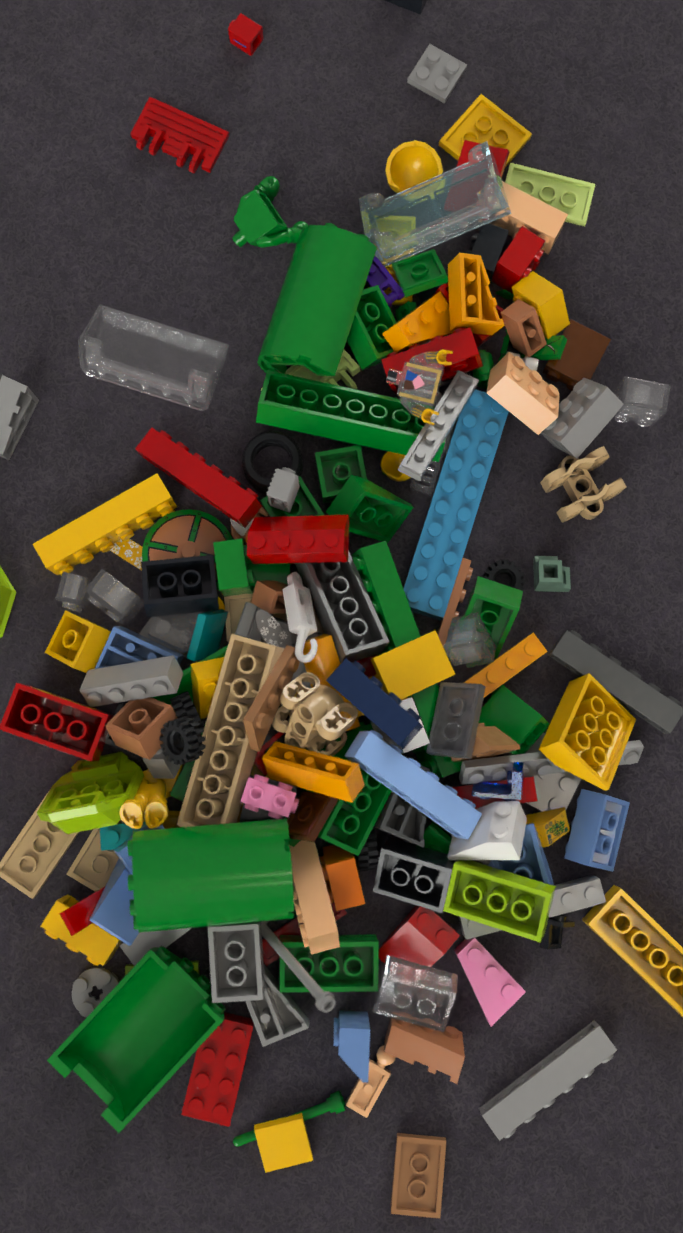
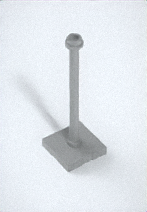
(324, 1000)

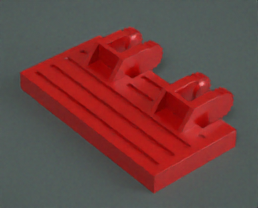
(181, 135)

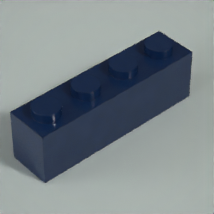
(374, 703)

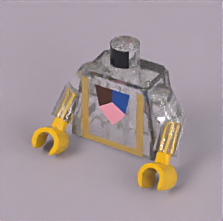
(420, 382)

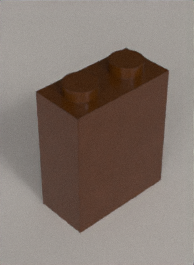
(579, 356)

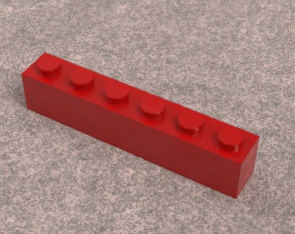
(198, 477)

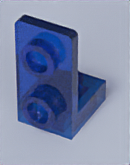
(509, 792)

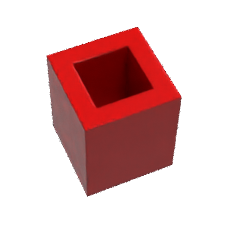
(245, 34)

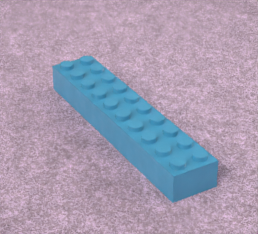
(454, 505)

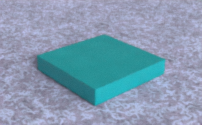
(207, 634)

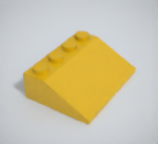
(588, 732)

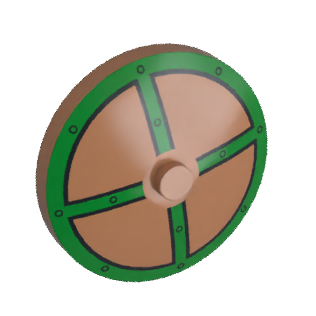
(184, 535)

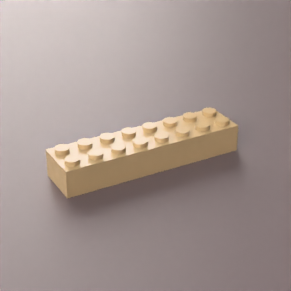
(227, 759)

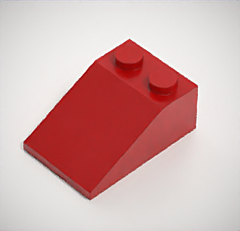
(419, 938)

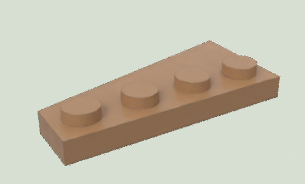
(266, 704)

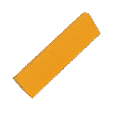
(324, 664)

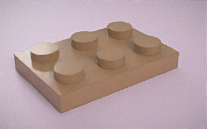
(418, 1175)

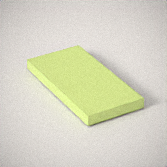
(559, 191)

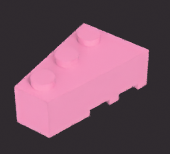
(489, 980)

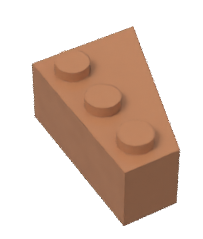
(427, 1046)

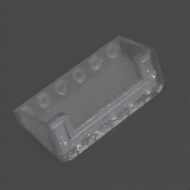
(151, 357)

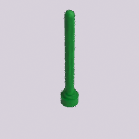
(334, 1103)

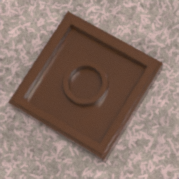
(310, 815)

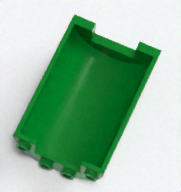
(317, 300)
(211, 875)
(141, 1033)

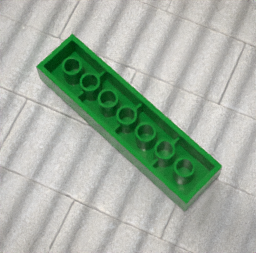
(338, 413)

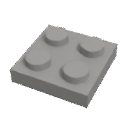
(437, 73)
(554, 790)

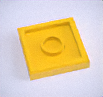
(283, 1142)

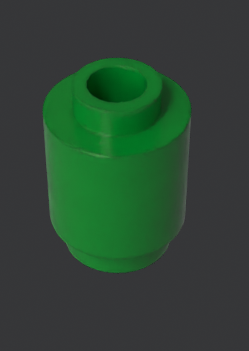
(482, 373)

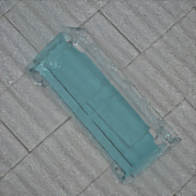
(435, 208)

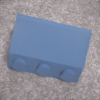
(596, 830)
(353, 1041)

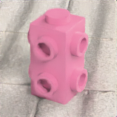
(277, 800)

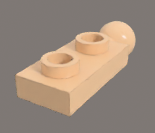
(365, 1094)

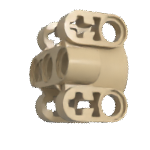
(581, 475)
(313, 716)

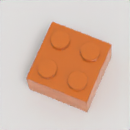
(341, 877)

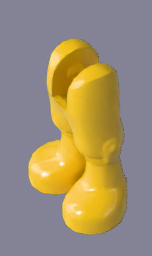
(148, 799)

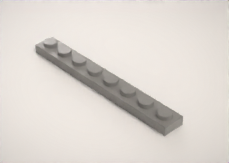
(534, 764)

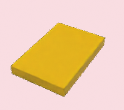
(413, 666)

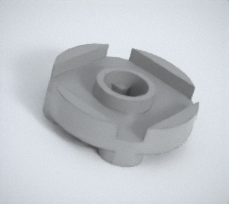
(84, 985)

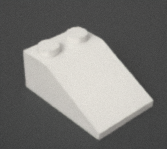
(495, 836)

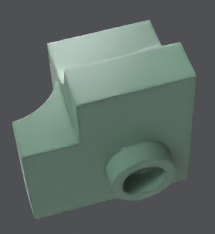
(550, 574)

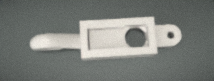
(300, 615)

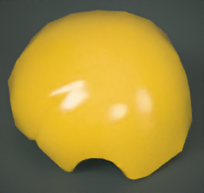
(390, 464)

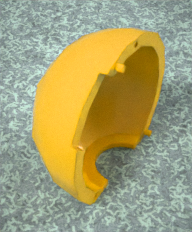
(411, 165)

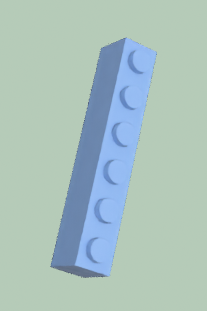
(413, 784)

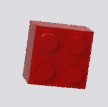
(518, 259)

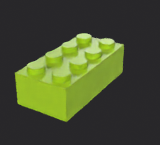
(499, 899)

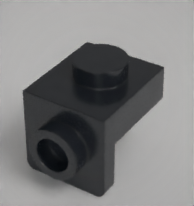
(553, 934)

